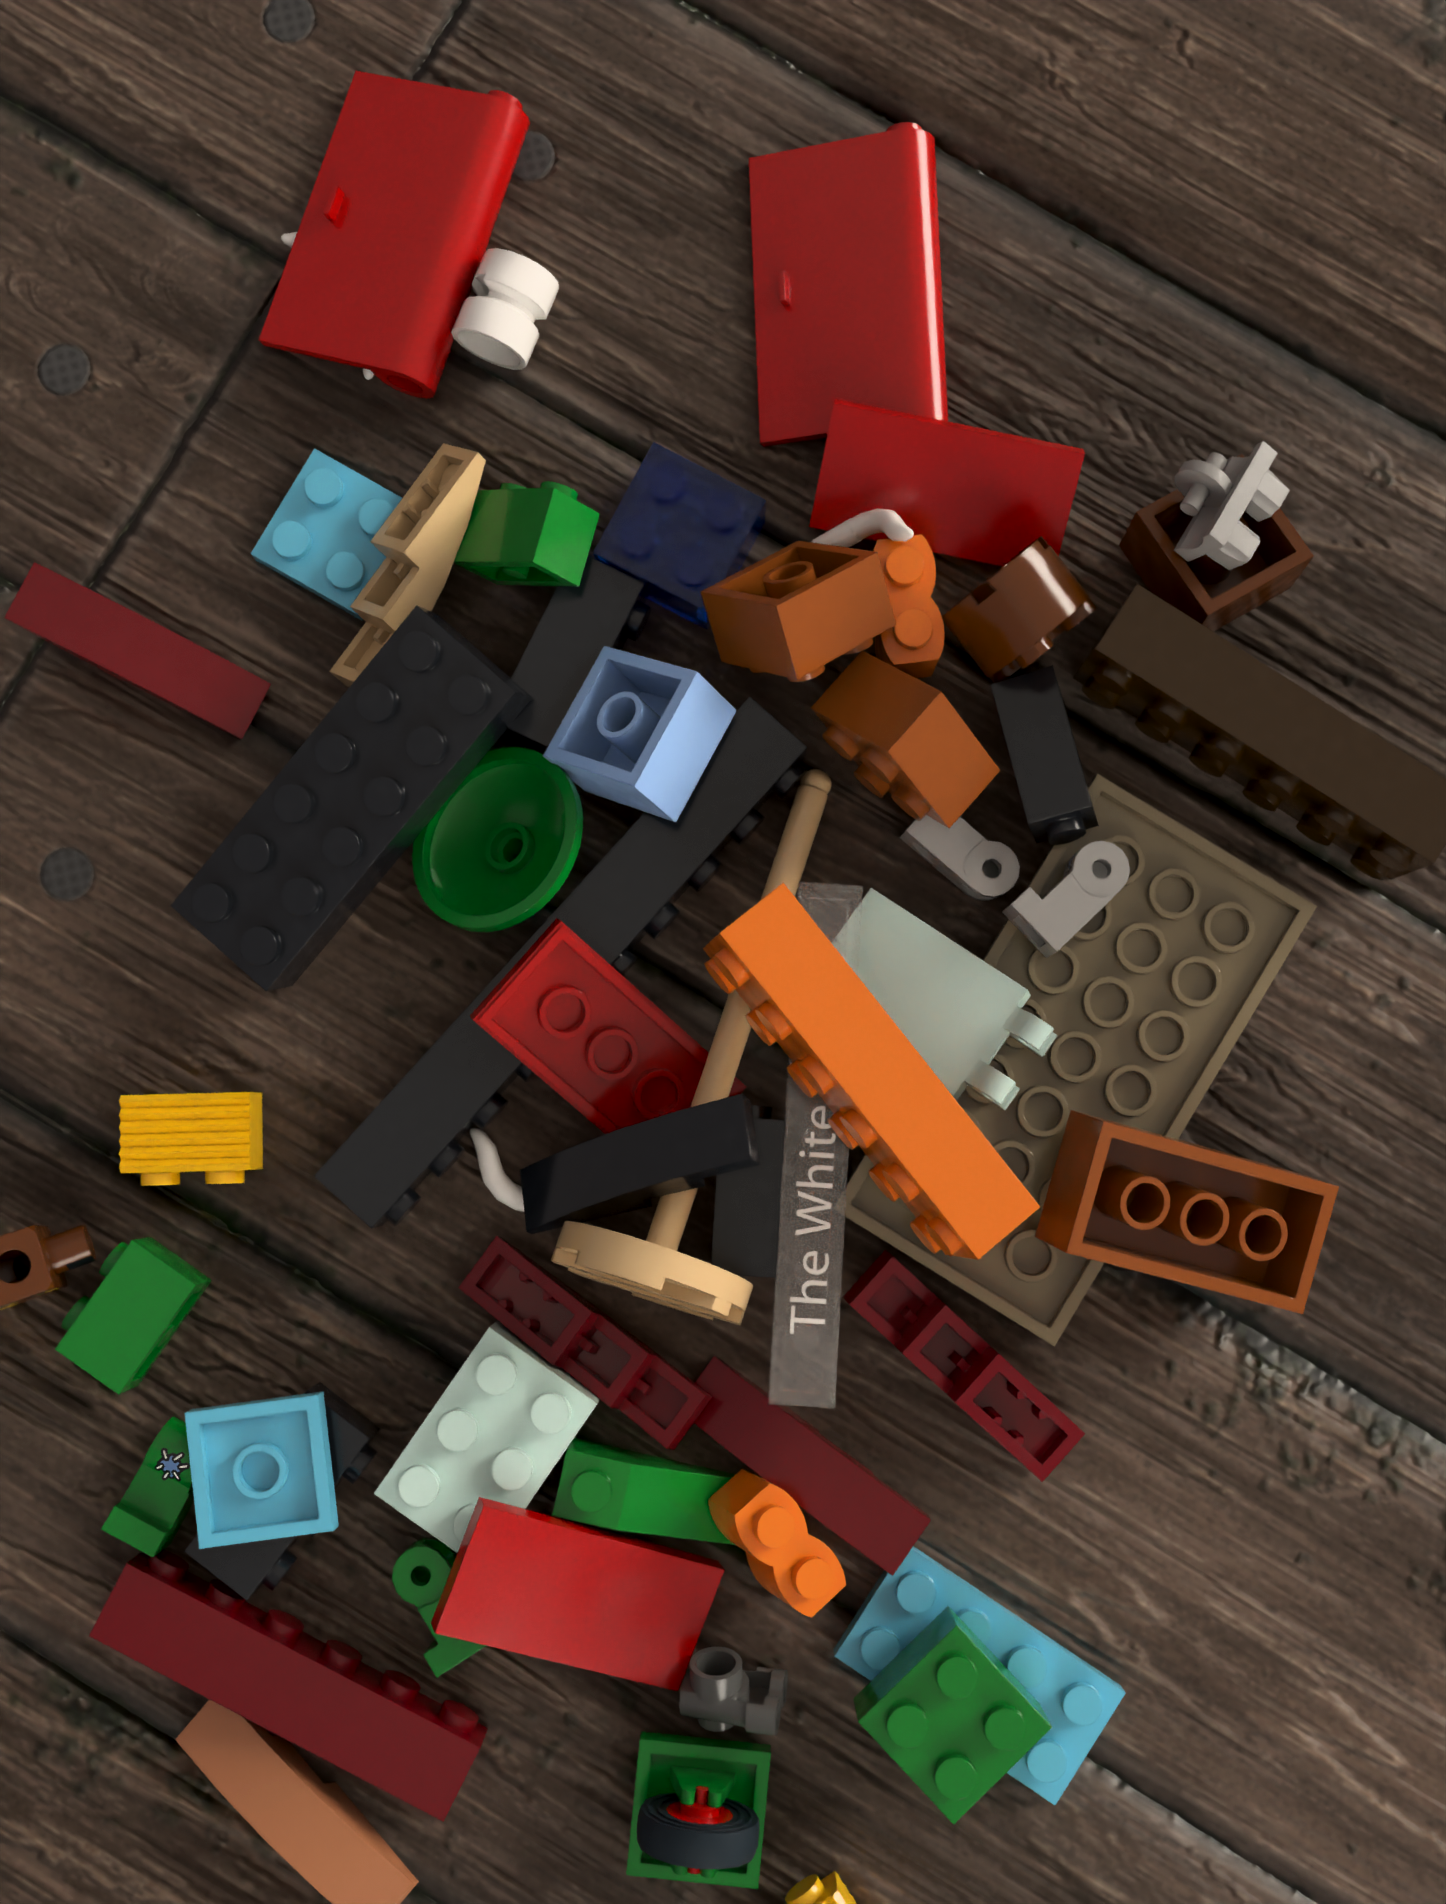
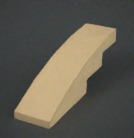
(419, 551)

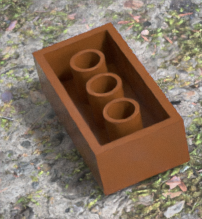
(1186, 1212)

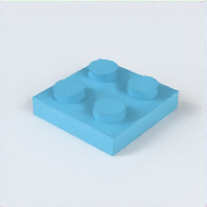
(326, 531)
(261, 1470)

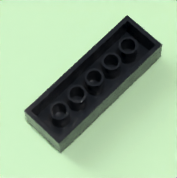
(351, 800)

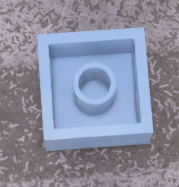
(640, 732)

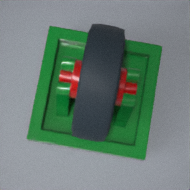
(699, 1810)

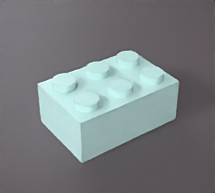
(487, 1437)

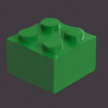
(950, 1715)

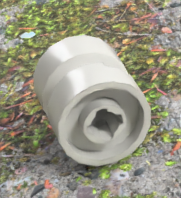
(508, 301)

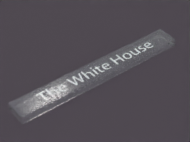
(812, 1204)

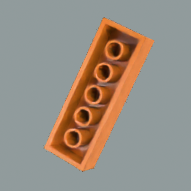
(868, 1078)

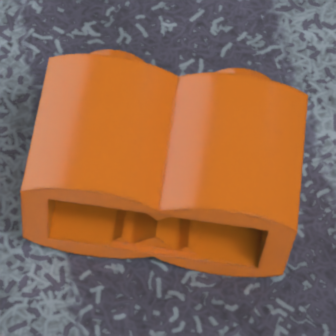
(919, 630)
(777, 1542)

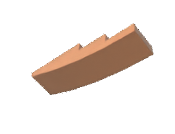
(294, 1810)

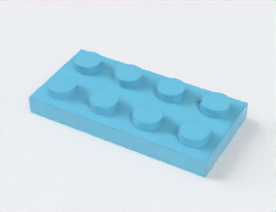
(1068, 1688)

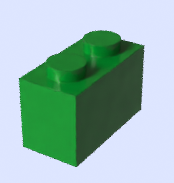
(528, 536)
(131, 1313)

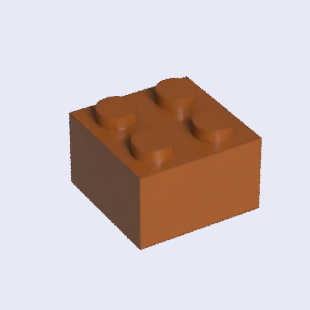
(799, 609)
(904, 740)

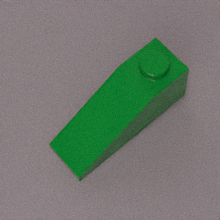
(638, 1492)

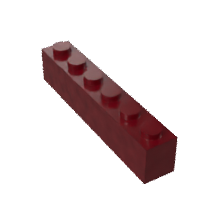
(291, 1681)

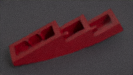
(137, 650)
(585, 1343)
(963, 1365)
(808, 1467)

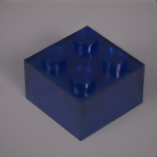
(681, 531)

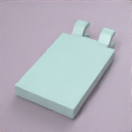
(945, 1000)

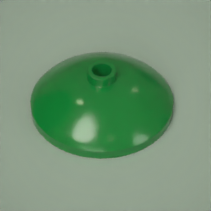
(470, 847)

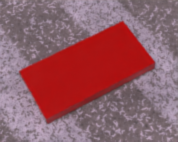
(954, 483)
(592, 1034)
(577, 1595)

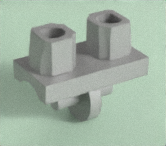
(1218, 495)

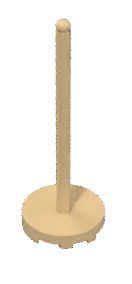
(654, 1266)

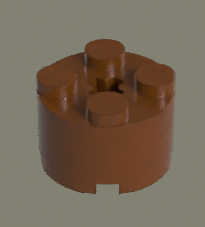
(1019, 611)

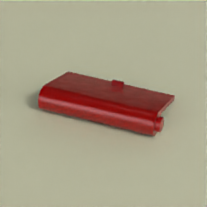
(397, 228)
(847, 281)

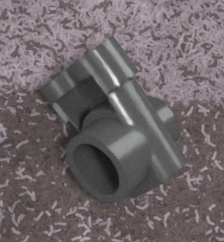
(727, 1696)

